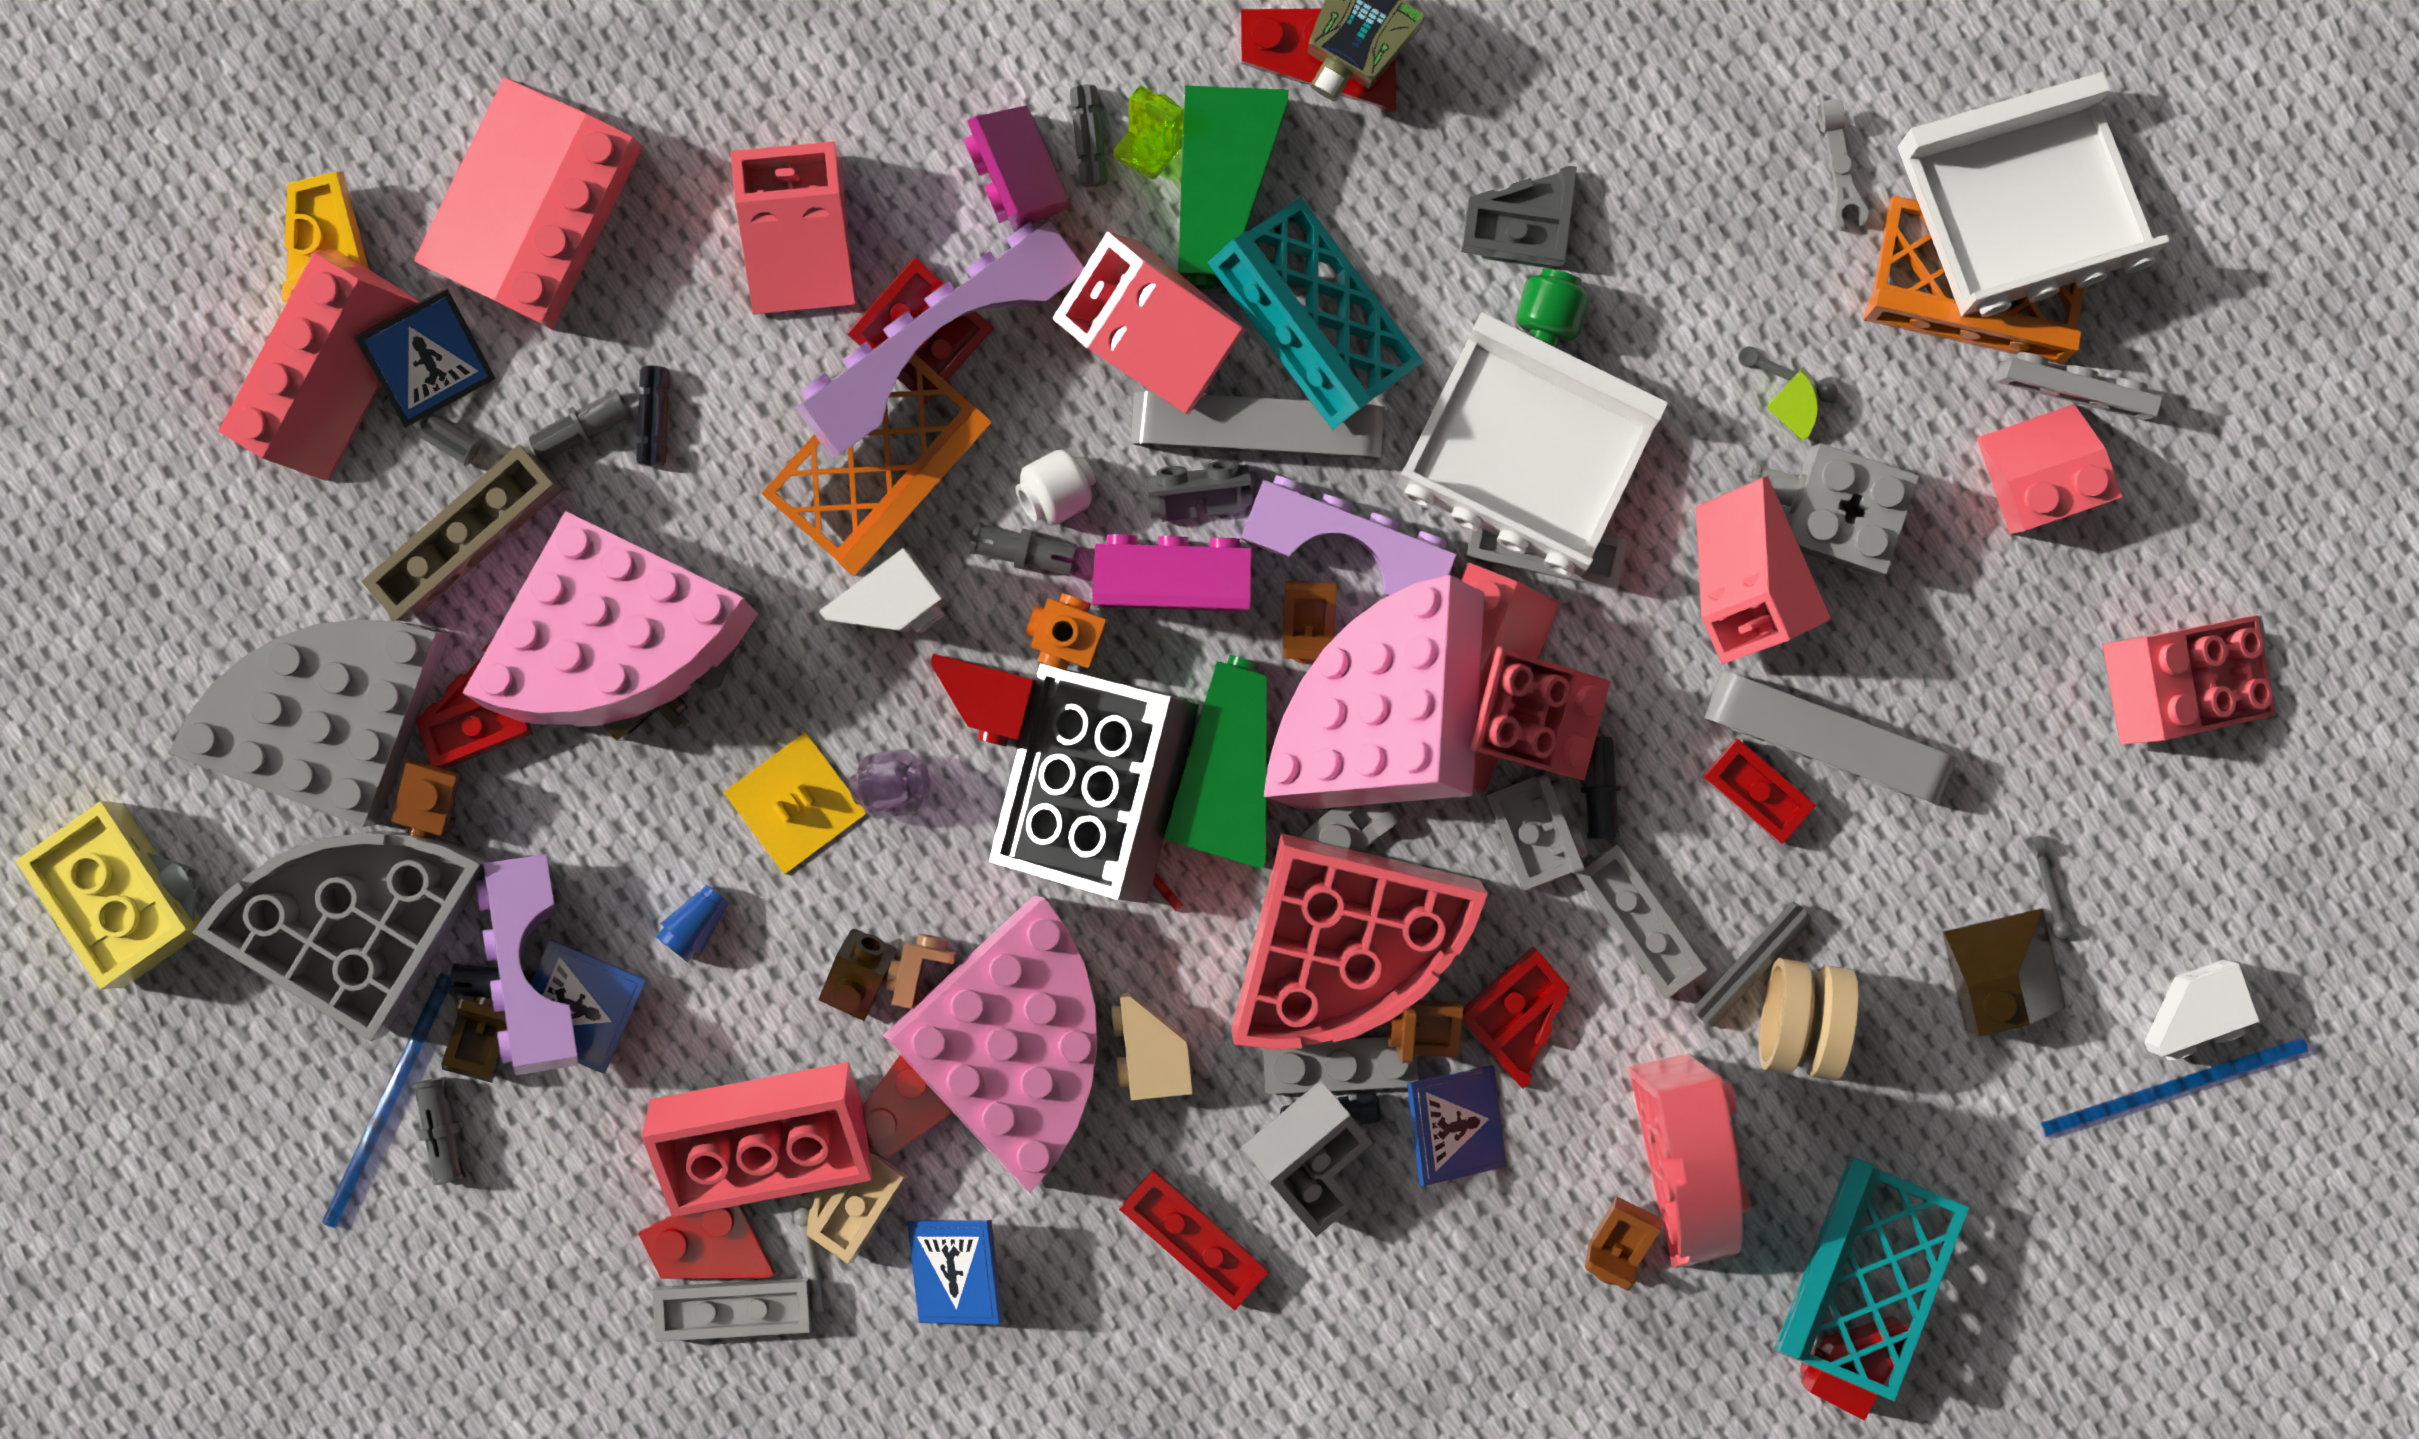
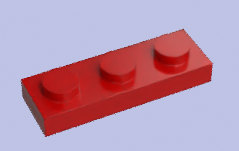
(1193, 1239)

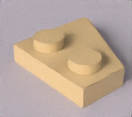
(848, 1214)

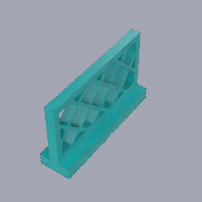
(1294, 329)
(1828, 1261)

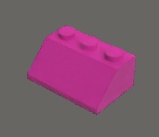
(1172, 574)

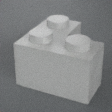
(1304, 1152)

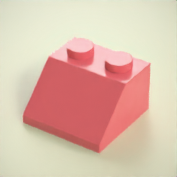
(2048, 469)

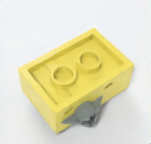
(113, 894)

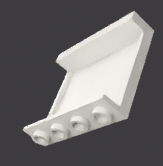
(2028, 197)
(1530, 446)

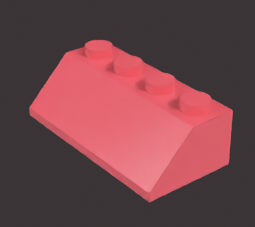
(311, 374)
(1513, 620)
(758, 1139)

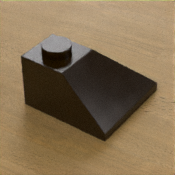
(2004, 972)

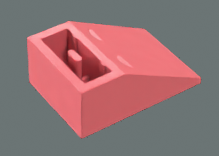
(794, 227)
(1148, 321)
(1753, 573)
(2188, 680)
(1540, 714)

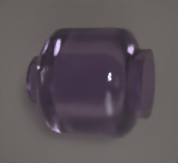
(890, 784)

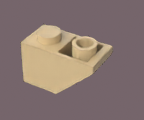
(1155, 1052)

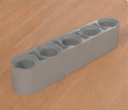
(1255, 424)
(1830, 738)

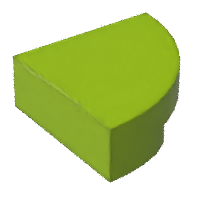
(1797, 404)

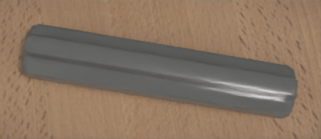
(1752, 964)

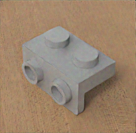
(1536, 830)

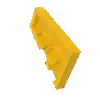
(319, 220)

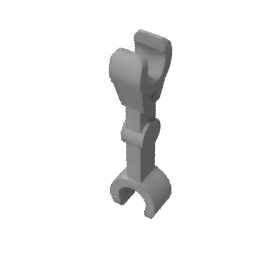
(1831, 123)

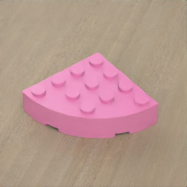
(604, 633)
(1387, 705)
(1010, 1041)

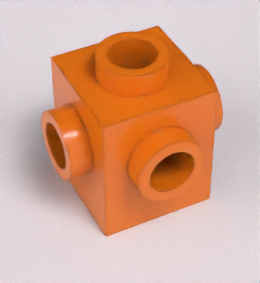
(1085, 638)

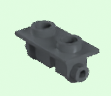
(1180, 488)

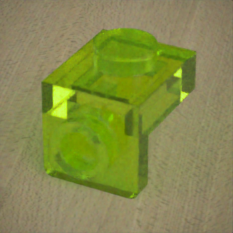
(1153, 133)

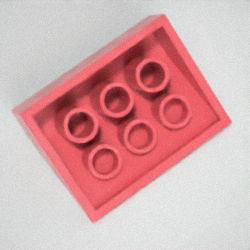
(529, 202)

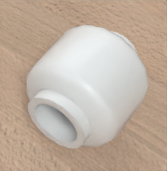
(1055, 487)

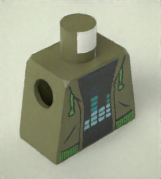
(1359, 41)

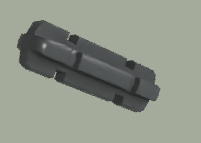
(1088, 135)

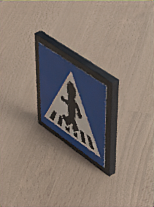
(425, 357)

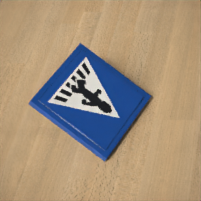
(598, 998)
(1456, 1125)
(955, 1271)

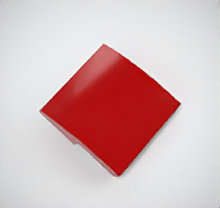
(943, 349)

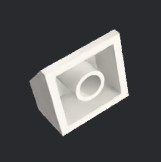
(891, 597)

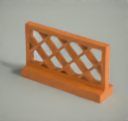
(1940, 316)
(900, 498)

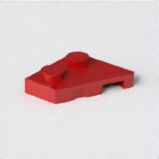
(462, 729)
(1517, 1013)
(707, 1246)

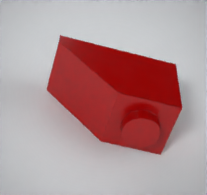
(986, 697)
(1875, 1364)

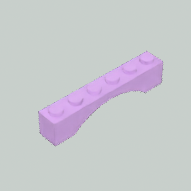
(856, 400)

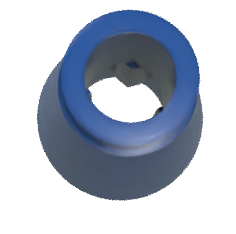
(693, 923)

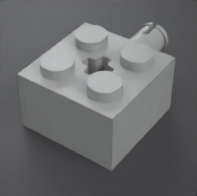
(1833, 477)

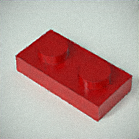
(1758, 791)

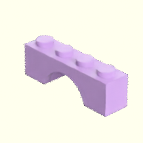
(1287, 519)
(538, 1028)

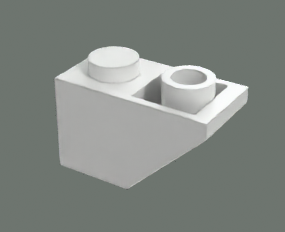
(2202, 1007)

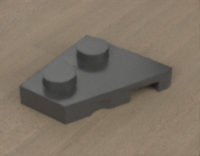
(1523, 221)

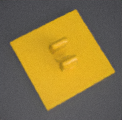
(794, 802)

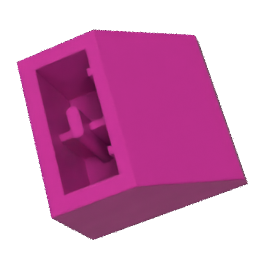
(1019, 166)

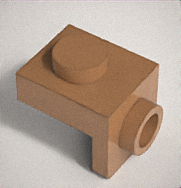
(906, 974)

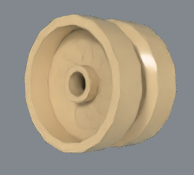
(1808, 1019)

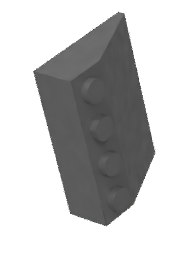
(1093, 784)

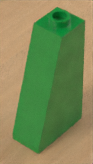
(1223, 166)
(1224, 778)

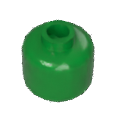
(1552, 306)

